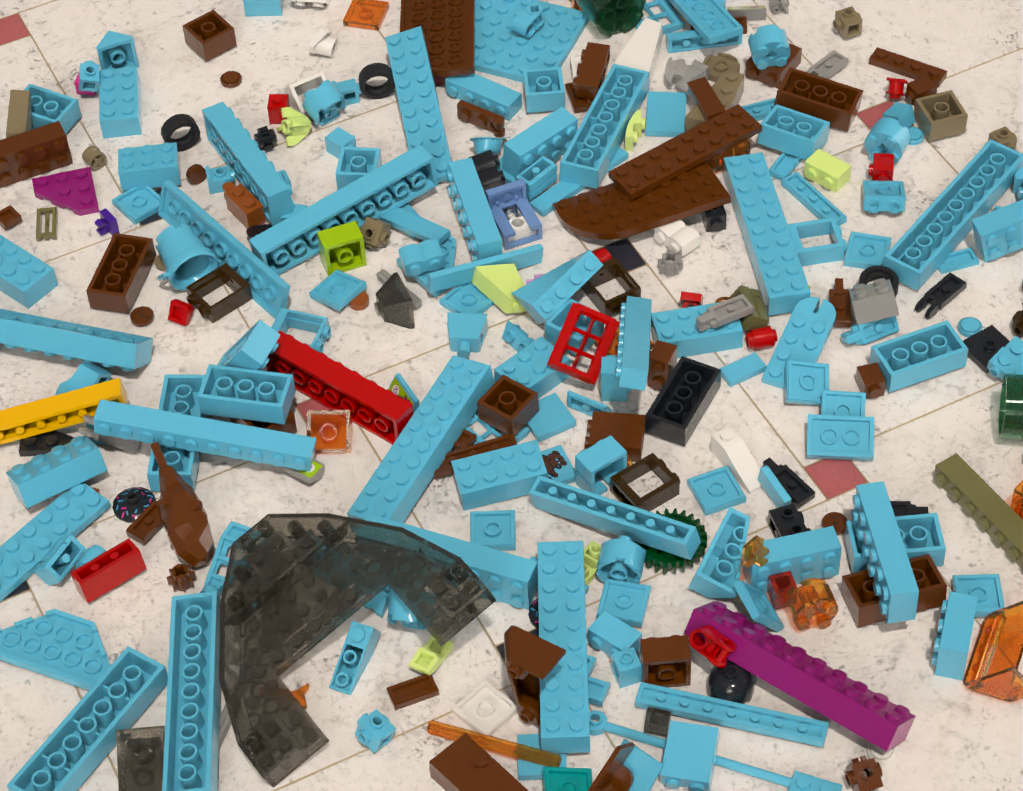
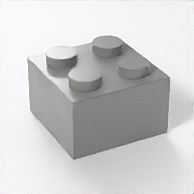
(873, 301)

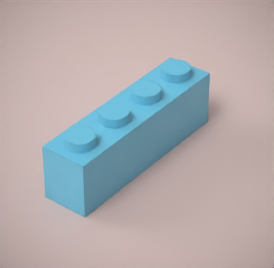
(485, 94)

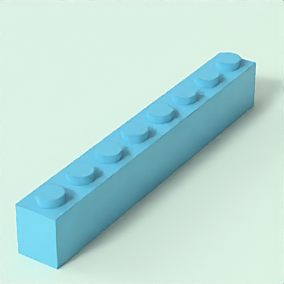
(634, 343)
(615, 517)

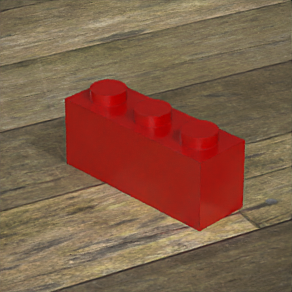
(108, 570)

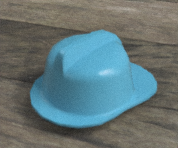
(484, 144)

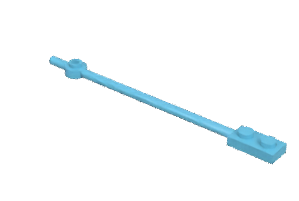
(799, 782)

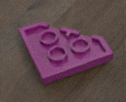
(68, 190)

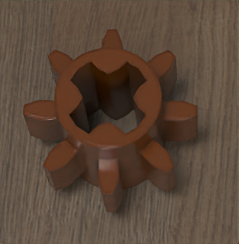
(181, 577)

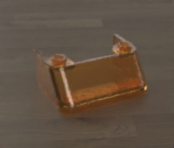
(998, 655)

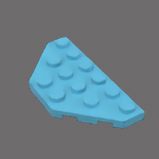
(56, 647)

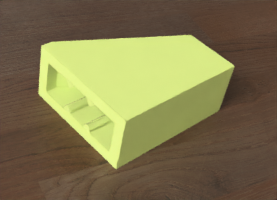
(498, 283)

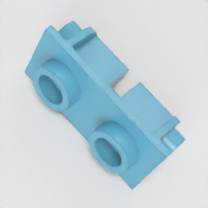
(516, 336)

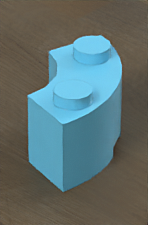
(84, 376)

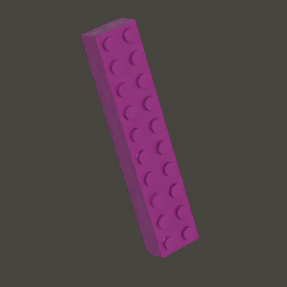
(807, 677)

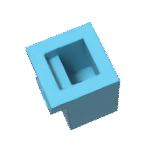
(89, 73)
(349, 90)
(217, 177)

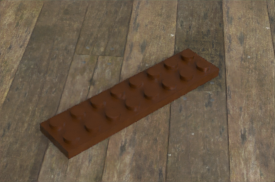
(685, 151)

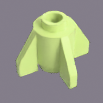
(295, 126)

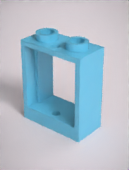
(823, 253)
(304, 321)

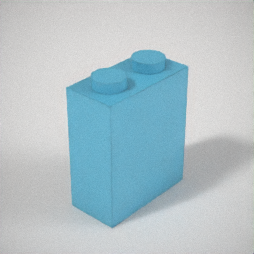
(690, 756)

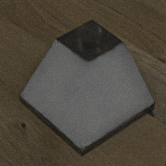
(395, 303)

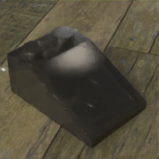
(140, 758)

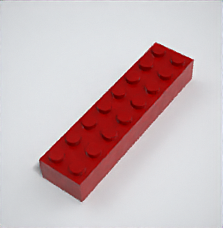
(341, 388)

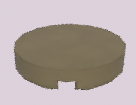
(719, 64)

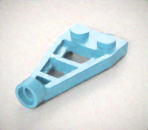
(230, 535)

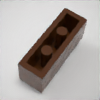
(591, 70)

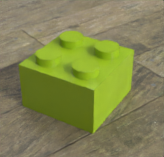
(342, 248)

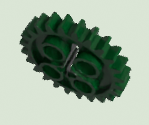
(666, 560)

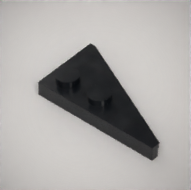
(42, 443)

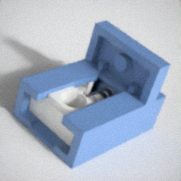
(514, 214)

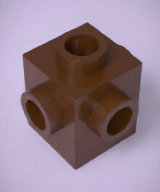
(864, 774)

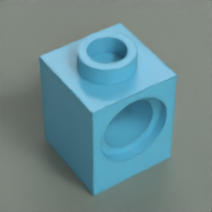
(626, 667)

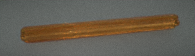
(496, 744)

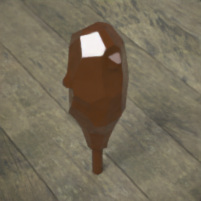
(183, 515)

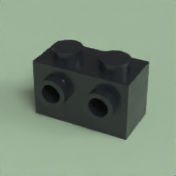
(786, 521)

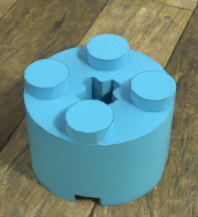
(769, 47)
(324, 103)
(887, 138)
(621, 560)

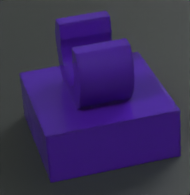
(106, 223)

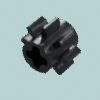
(265, 138)

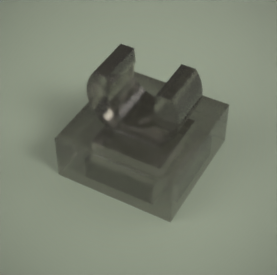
(657, 721)

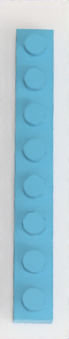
(733, 714)

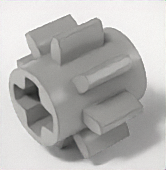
(670, 264)

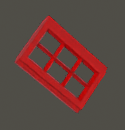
(564, 338)

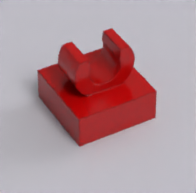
(691, 299)
(180, 312)

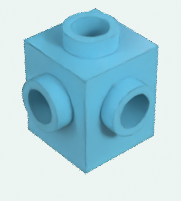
(374, 730)

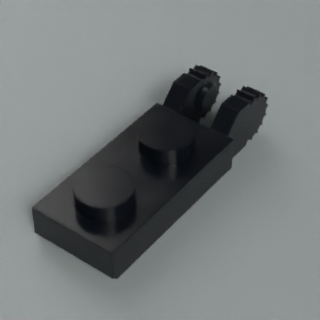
(941, 294)

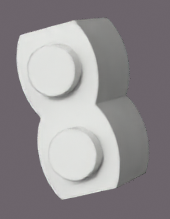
(677, 237)

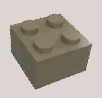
(940, 115)

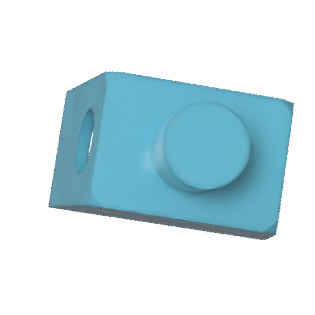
(467, 332)

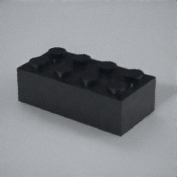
(683, 401)

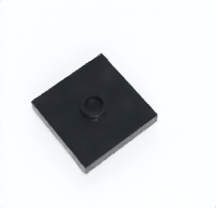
(984, 346)

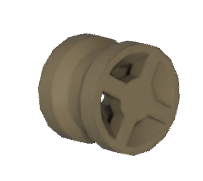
(94, 157)

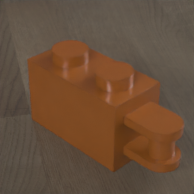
(243, 205)

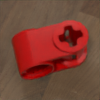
(717, 646)

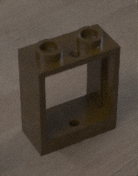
(611, 270)
(212, 281)
(625, 494)

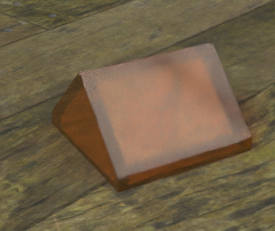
(331, 429)

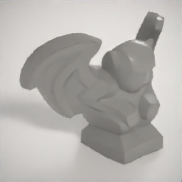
(684, 73)

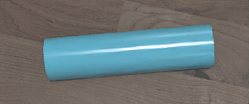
(693, 40)

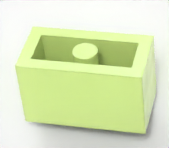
(827, 170)

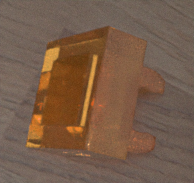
(753, 552)

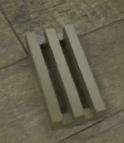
(46, 235)

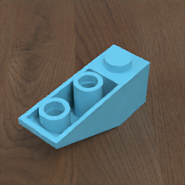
(354, 657)

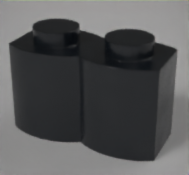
(487, 170)

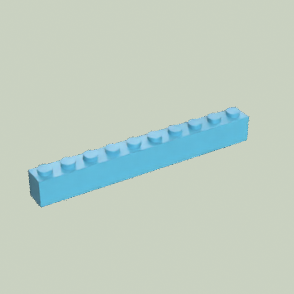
(204, 435)

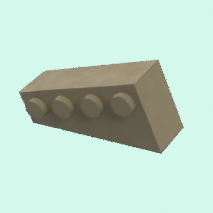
(728, 90)

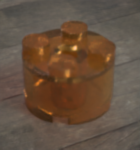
(811, 604)

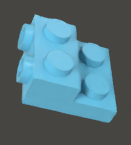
(883, 196)
(1007, 359)

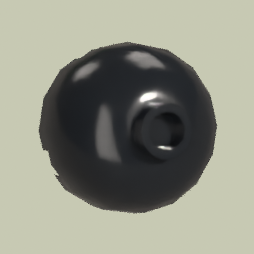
(730, 683)

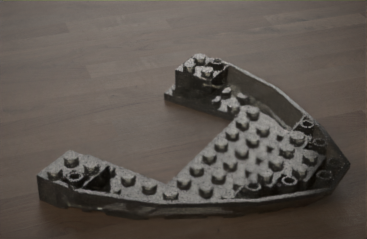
(296, 584)

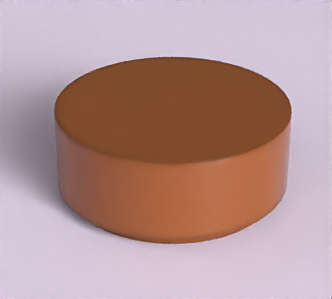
(360, 302)

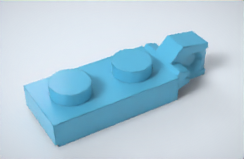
(870, 331)

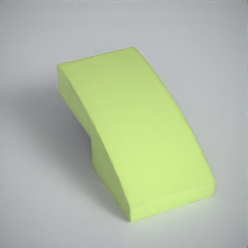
(430, 657)

